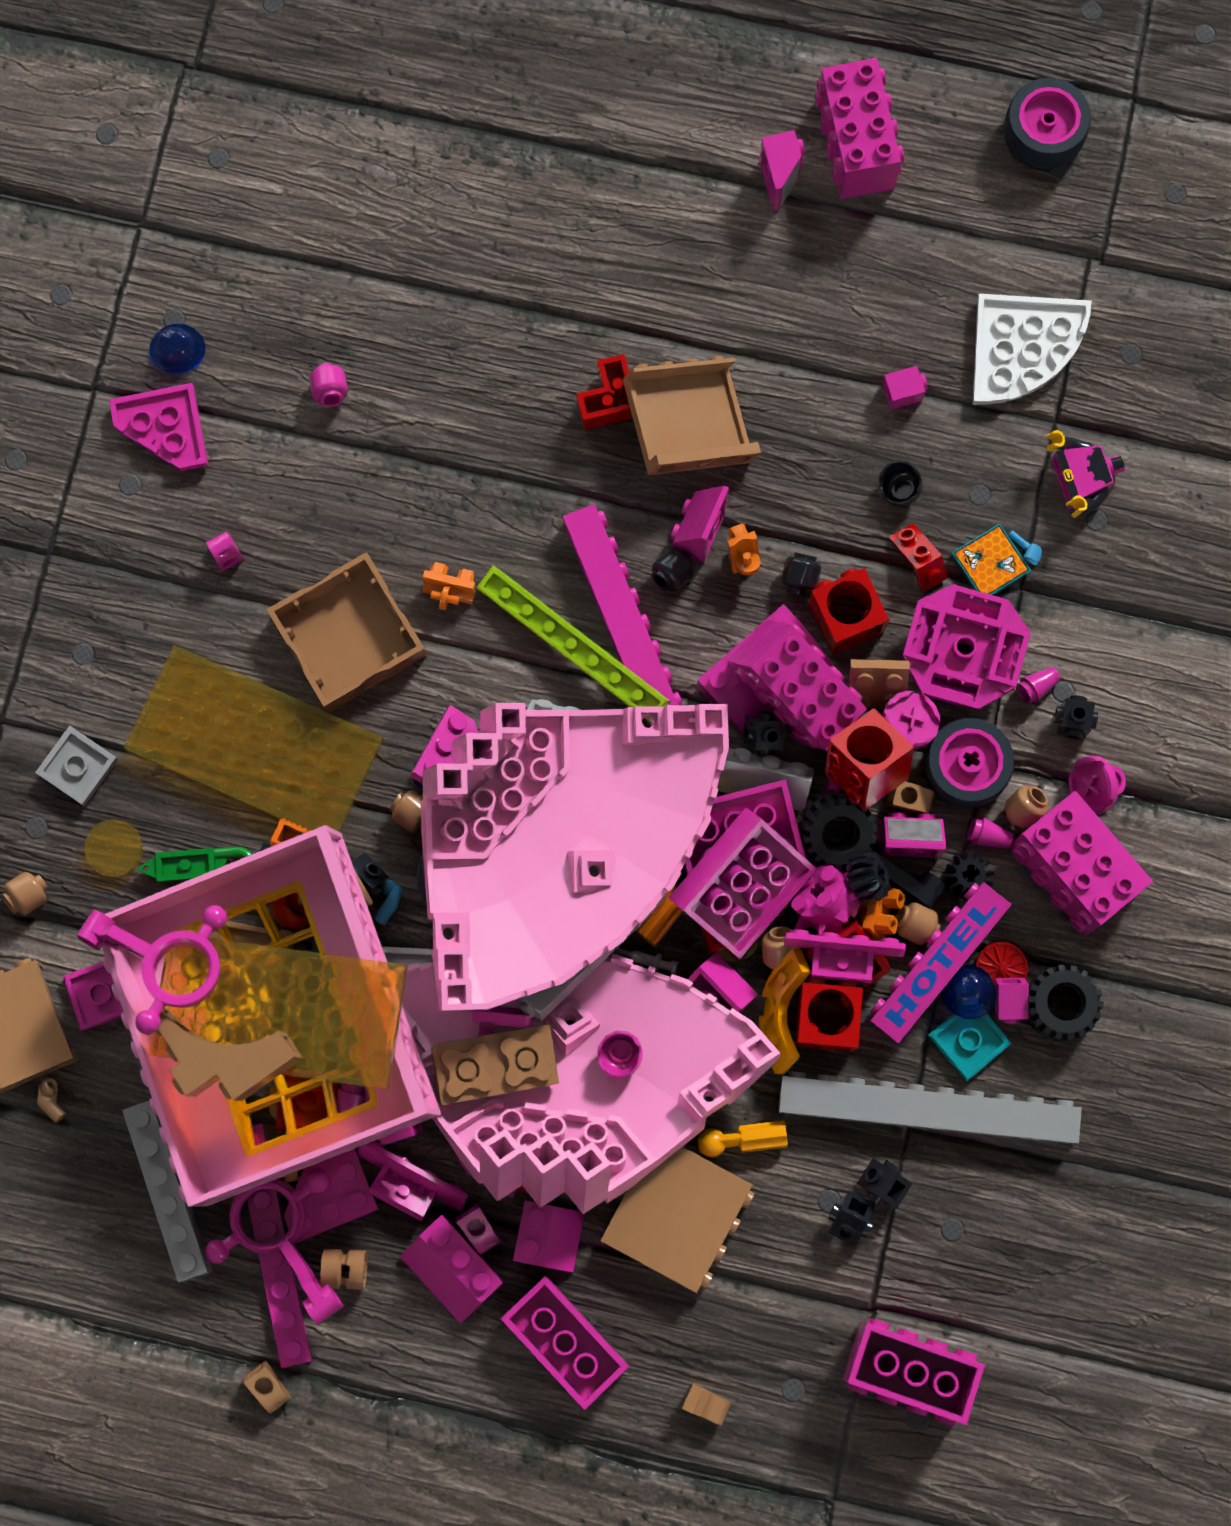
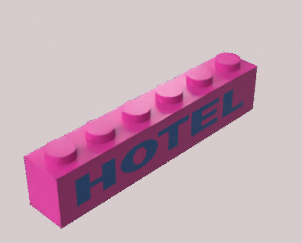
(940, 962)

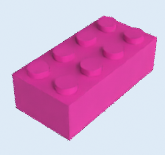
(565, 1342)

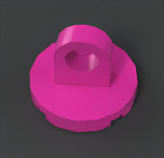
(913, 717)
(1097, 782)

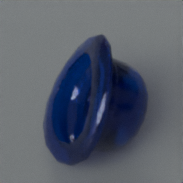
(177, 348)
(969, 992)

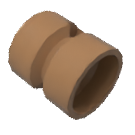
(333, 1269)

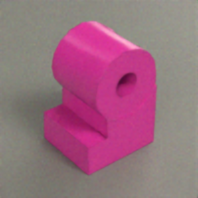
(224, 551)
(478, 1229)

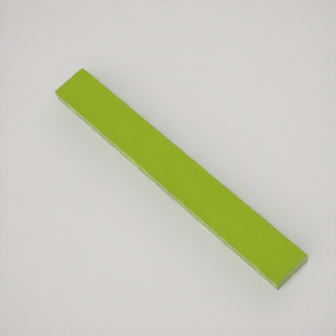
(569, 641)

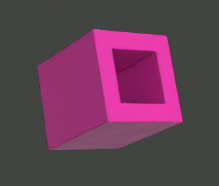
(904, 387)
(1011, 999)

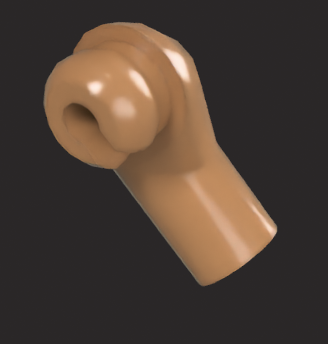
(47, 1100)

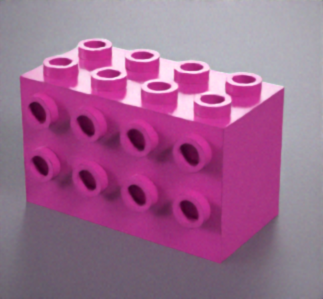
(859, 128)
(796, 683)
(1080, 864)
(913, 1372)

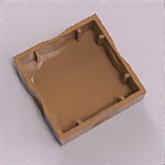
(347, 632)

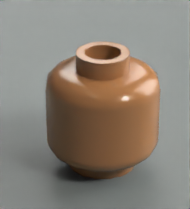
(1026, 806)
(407, 810)
(25, 893)
(917, 923)
(773, 946)

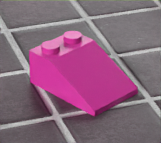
(700, 522)

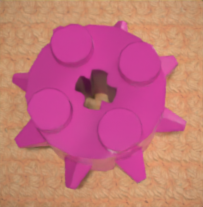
(825, 901)

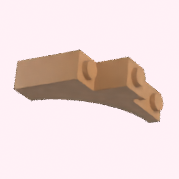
(238, 1067)

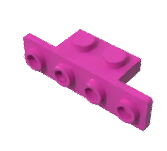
(843, 957)
(406, 1184)

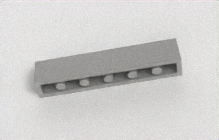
(174, 1216)

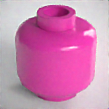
(328, 385)

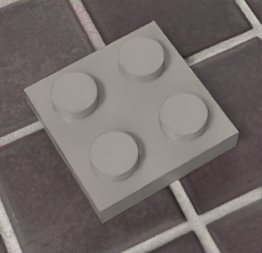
(76, 765)

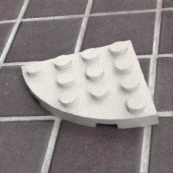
(1023, 343)

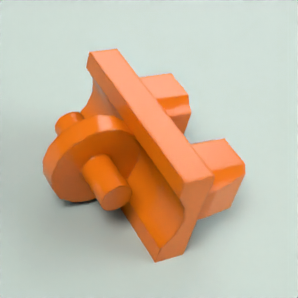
(743, 550)
(448, 588)
(876, 915)

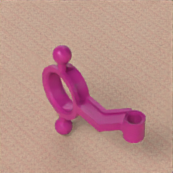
(101, 930)
(321, 1301)

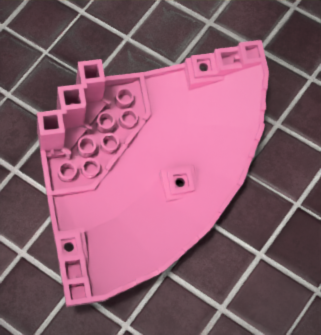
(528, 817)
(594, 1129)

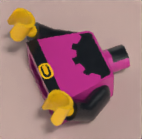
(1082, 472)

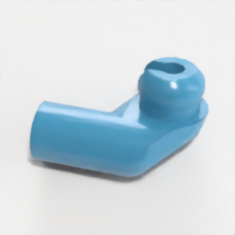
(391, 903)

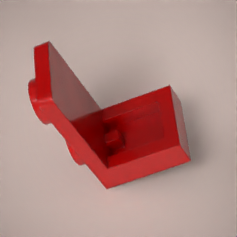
(922, 555)

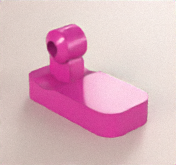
(500, 1016)

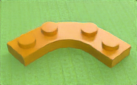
(778, 992)

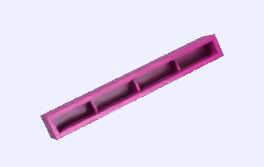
(616, 600)

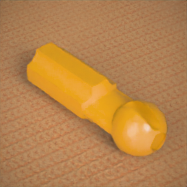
(747, 1138)

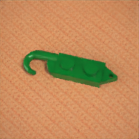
(188, 864)

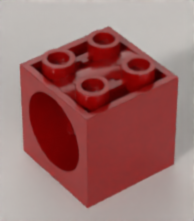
(840, 635)
(872, 739)
(808, 1033)

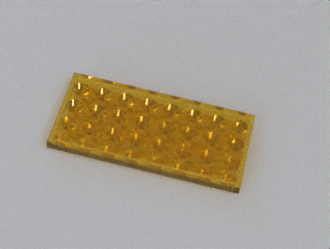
(253, 742)
(331, 1006)

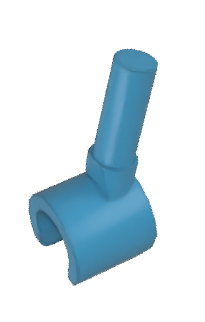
(1033, 551)

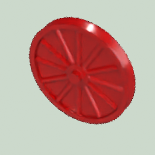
(1003, 961)

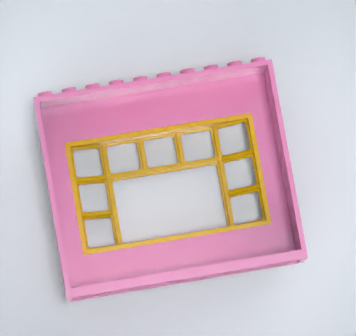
(213, 1134)

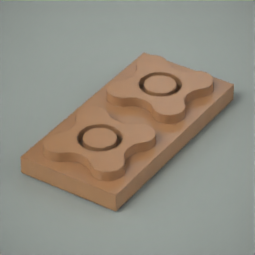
(494, 1064)

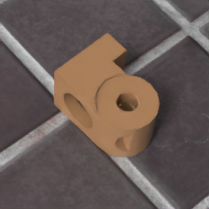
(910, 799)
(266, 1387)
(706, 1404)

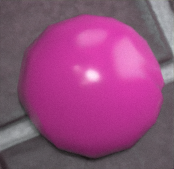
(620, 1054)

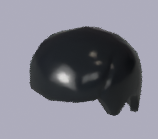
(900, 483)

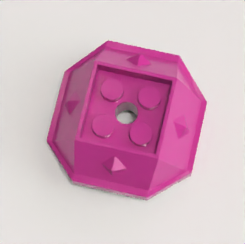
(970, 617)

